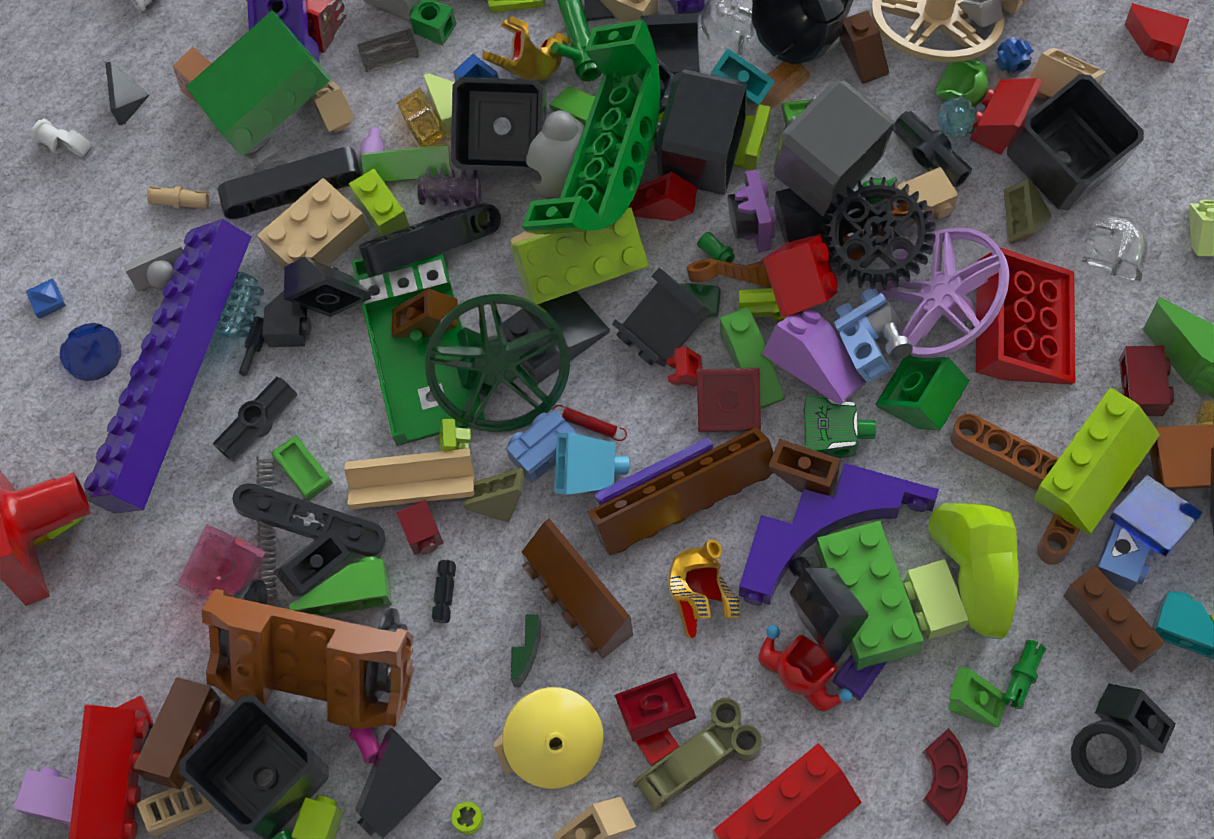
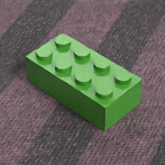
(870, 572)

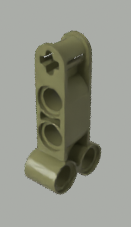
(698, 757)

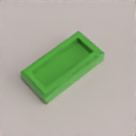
(301, 468)

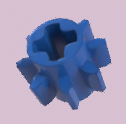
(1014, 55)

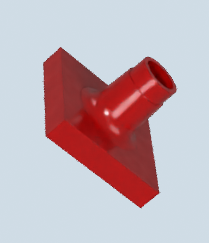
(27, 516)

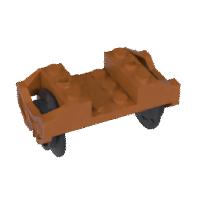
(308, 657)

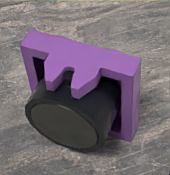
(750, 213)

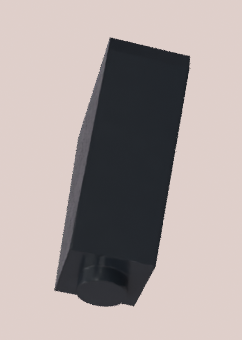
(393, 785)

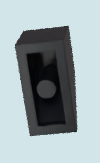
(312, 563)
(1138, 713)

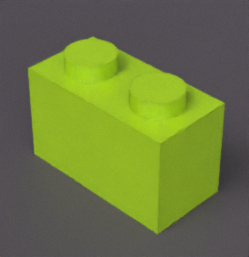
(378, 203)

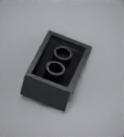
(575, 318)

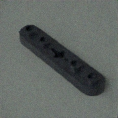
(279, 508)

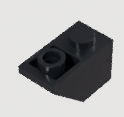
(285, 323)

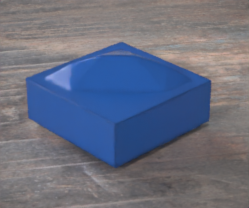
(45, 298)

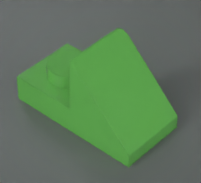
(976, 698)

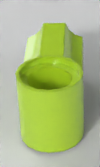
(760, 302)

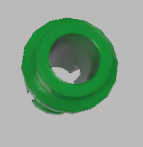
(715, 248)

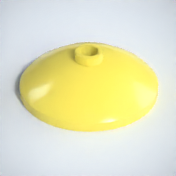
(548, 715)

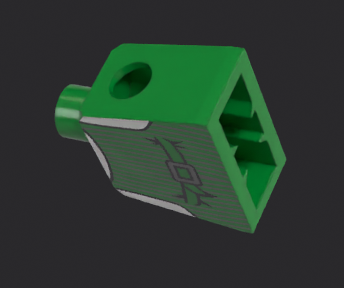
(834, 427)

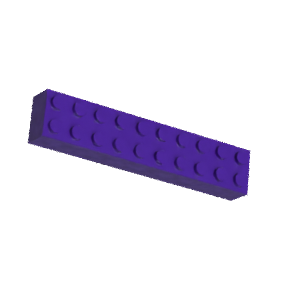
(166, 368)

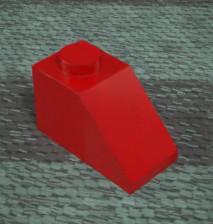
(1156, 32)
(664, 198)

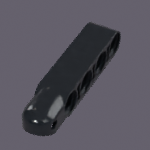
(429, 238)

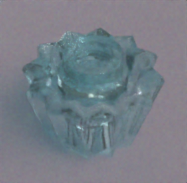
(956, 117)

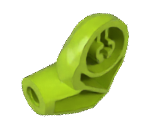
(986, 549)

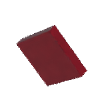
(728, 399)
(655, 706)

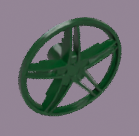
(497, 363)

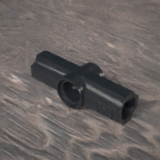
(931, 148)
(268, 405)

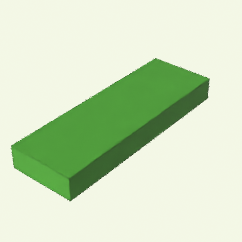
(407, 163)

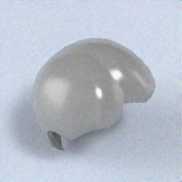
(554, 151)

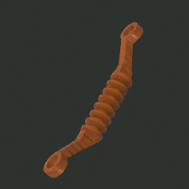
(756, 272)

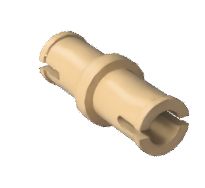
(178, 197)

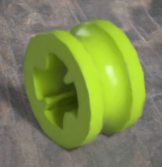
(457, 817)

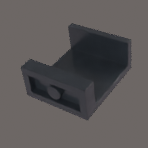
(675, 40)
(662, 320)

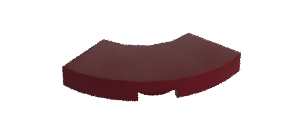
(949, 776)

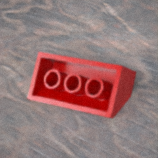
(105, 774)
(796, 804)

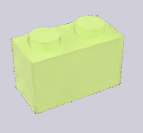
(935, 599)

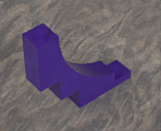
(858, 498)

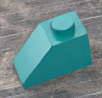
(736, 68)
(1185, 623)

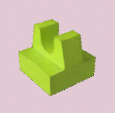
(452, 437)

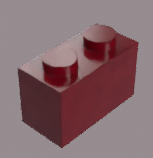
(1145, 378)

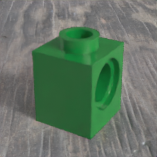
(433, 20)

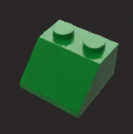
(923, 391)

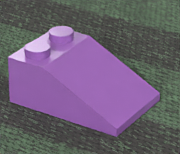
(815, 354)

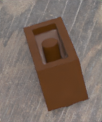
(864, 47)
(422, 314)
(804, 467)

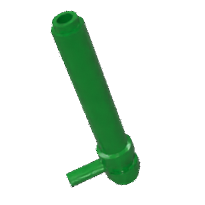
(579, 33)

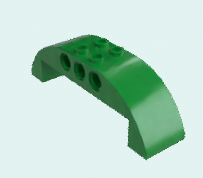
(614, 136)

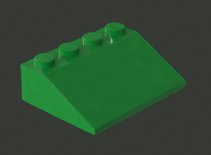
(258, 83)

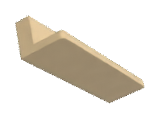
(410, 478)

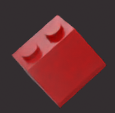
(1003, 112)
(801, 275)

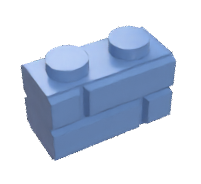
(537, 446)

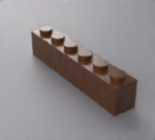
(682, 491)

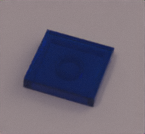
(1156, 515)

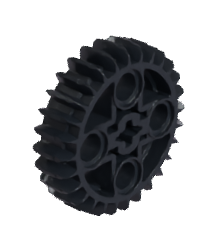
(878, 221)

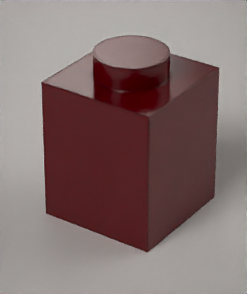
(420, 528)

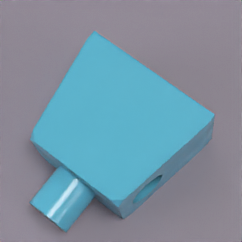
(586, 464)

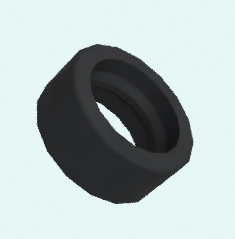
(1087, 772)

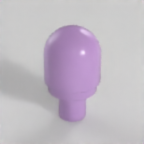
(372, 142)

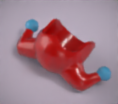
(802, 669)

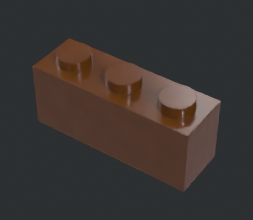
(1113, 618)
(176, 731)

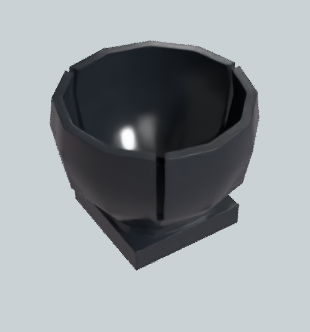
(807, 23)

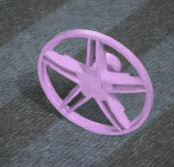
(948, 289)

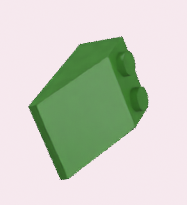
(1186, 342)

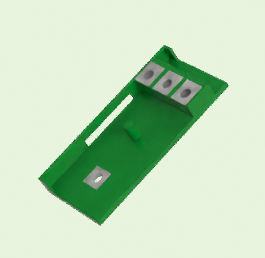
(404, 358)

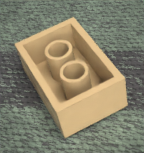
(315, 226)

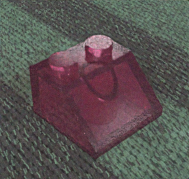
(219, 563)

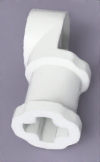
(60, 139)

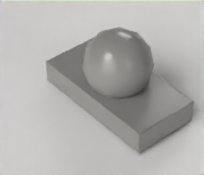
(155, 268)

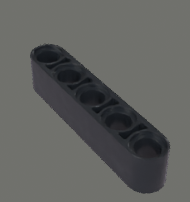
(287, 182)

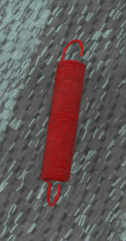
(591, 423)

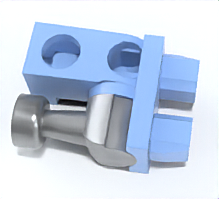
(865, 325)

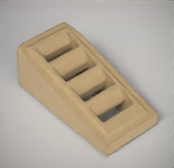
(169, 822)

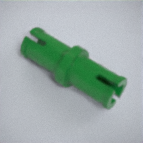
(1024, 674)

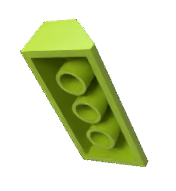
(1098, 462)

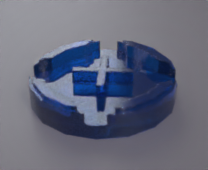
(90, 352)

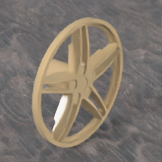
(934, 16)

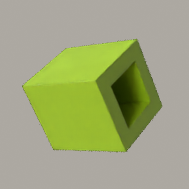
(318, 819)

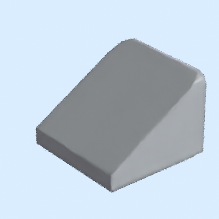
(982, 11)

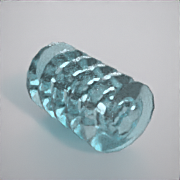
(238, 307)

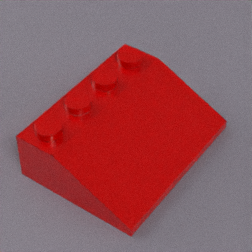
(1035, 326)

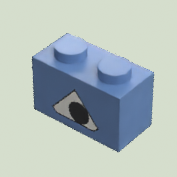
(1124, 558)

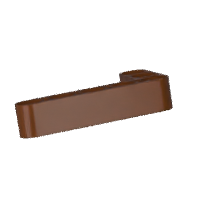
(1007, 463)

